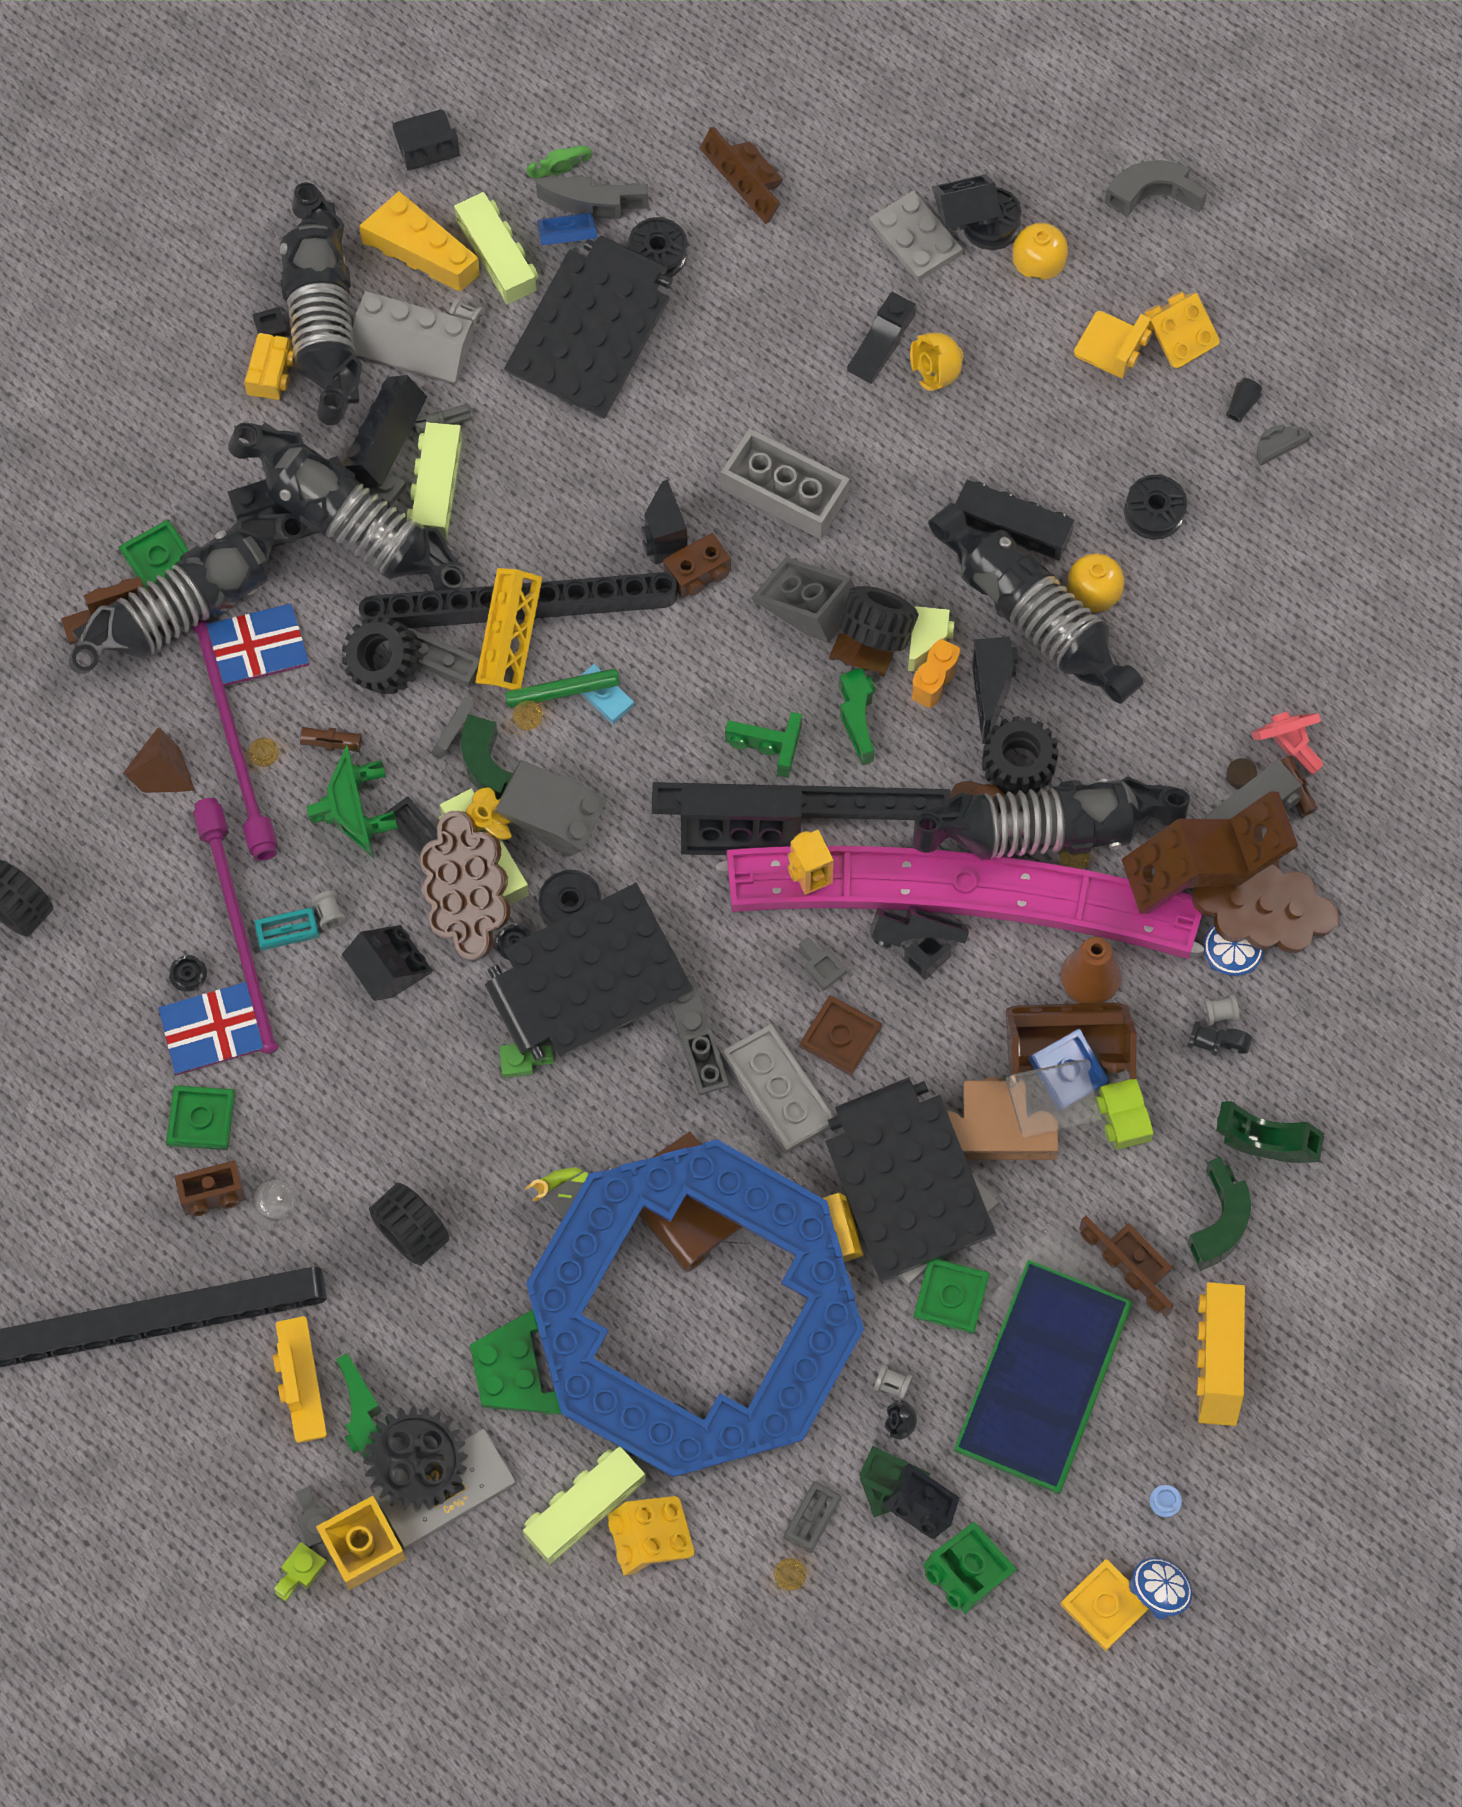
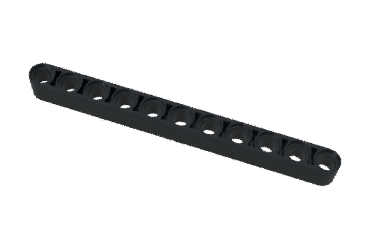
(560, 591)
(161, 1316)

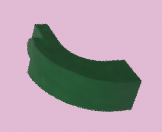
(476, 746)
(1268, 1139)
(1222, 1238)

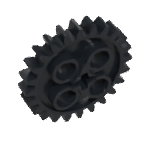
(412, 1430)

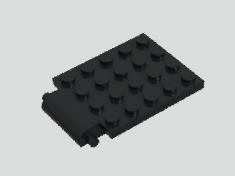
(592, 325)
(587, 975)
(906, 1178)

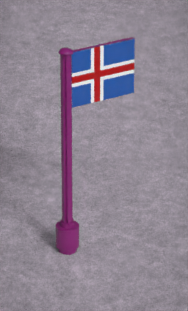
(240, 652)
(227, 1020)

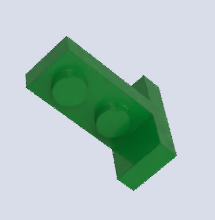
(767, 740)

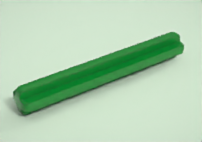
(564, 687)

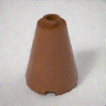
(1091, 972)

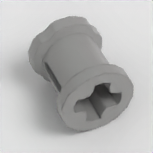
(467, 312)
(328, 910)
(1221, 1009)
(893, 1382)

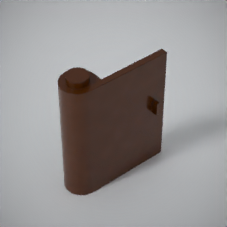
(694, 1226)

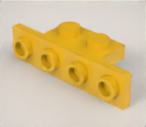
(299, 1378)

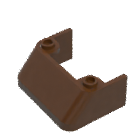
(1104, 1025)

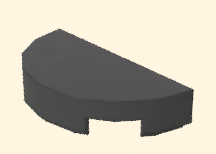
(1279, 441)

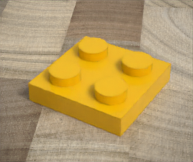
(1104, 1605)

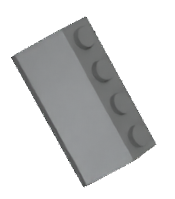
(411, 337)

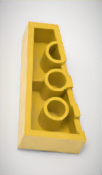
(1221, 1353)

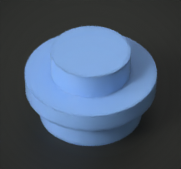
(1165, 1501)

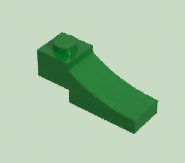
(858, 694)
(362, 1408)

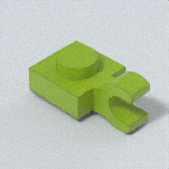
(301, 1568)

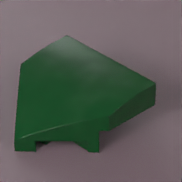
(880, 1478)

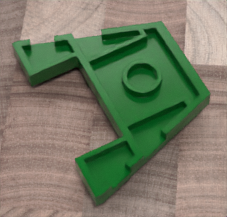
(508, 1369)

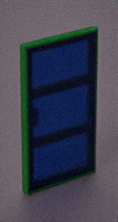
(1043, 1377)

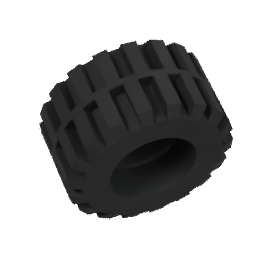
(878, 618)
(363, 645)
(1019, 735)
(21, 901)
(409, 1224)

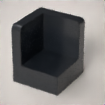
(926, 956)

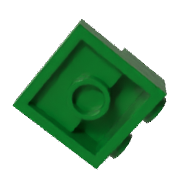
(968, 1568)

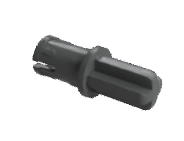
(449, 416)

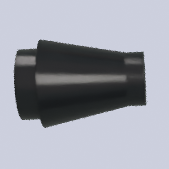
(1244, 398)

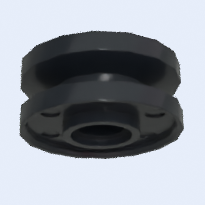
(1001, 231)
(662, 234)
(1155, 491)
(564, 887)

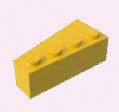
(415, 238)

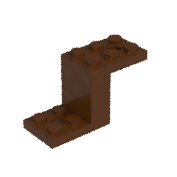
(1209, 852)

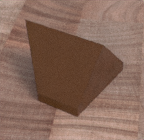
(860, 655)
(159, 766)

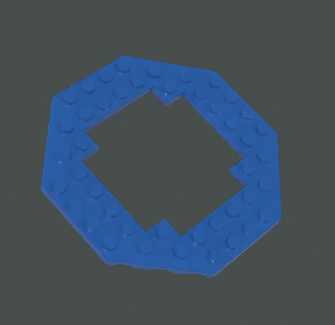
(635, 1415)

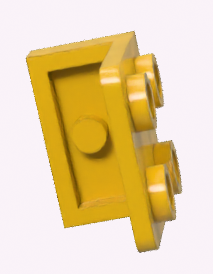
(1182, 328)
(1113, 343)
(650, 1533)

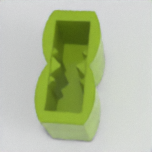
(1125, 1114)

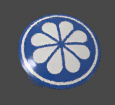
(1230, 957)
(1161, 1587)

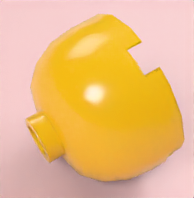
(1040, 251)
(937, 355)
(1096, 582)

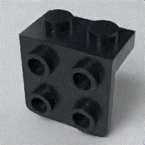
(426, 139)

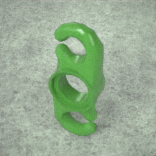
(564, 157)

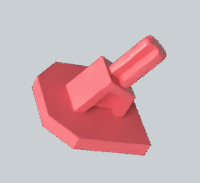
(1292, 737)

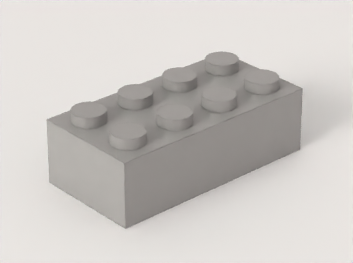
(785, 483)

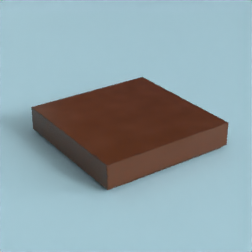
(840, 1035)

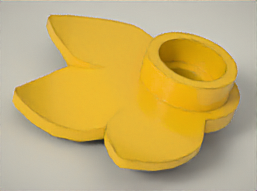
(482, 811)

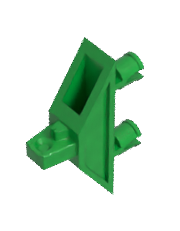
(345, 806)

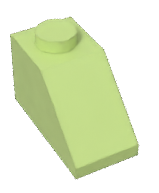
(929, 628)

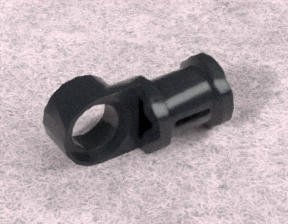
(1212, 1039)

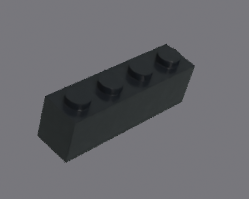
(384, 430)
(1024, 521)

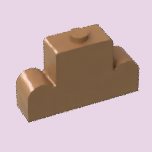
(991, 1126)

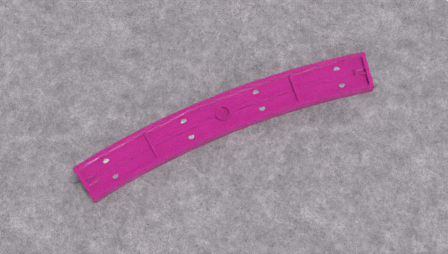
(967, 886)

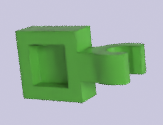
(515, 1064)

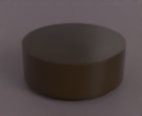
(1240, 772)

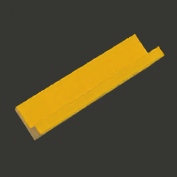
(503, 627)

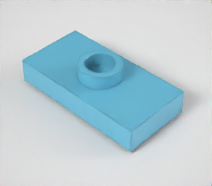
(608, 701)

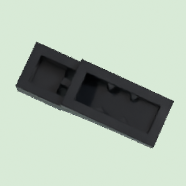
(882, 337)
(893, 929)

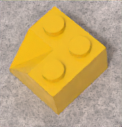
(361, 1542)

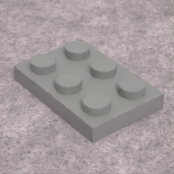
(915, 236)

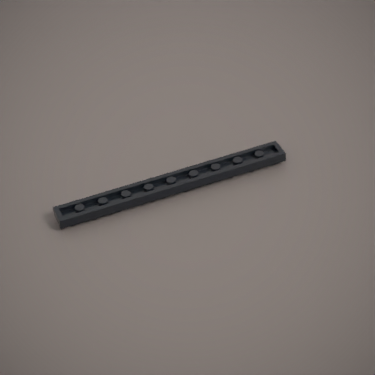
(824, 800)

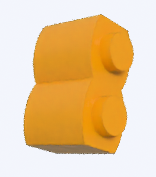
(935, 673)

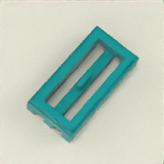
(287, 939)

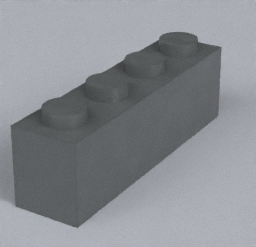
(1273, 778)

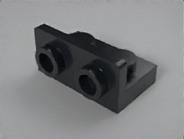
(922, 1502)

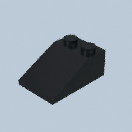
(992, 670)

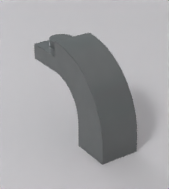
(1152, 179)

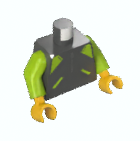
(560, 1187)

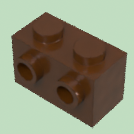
(698, 565)
(210, 1188)

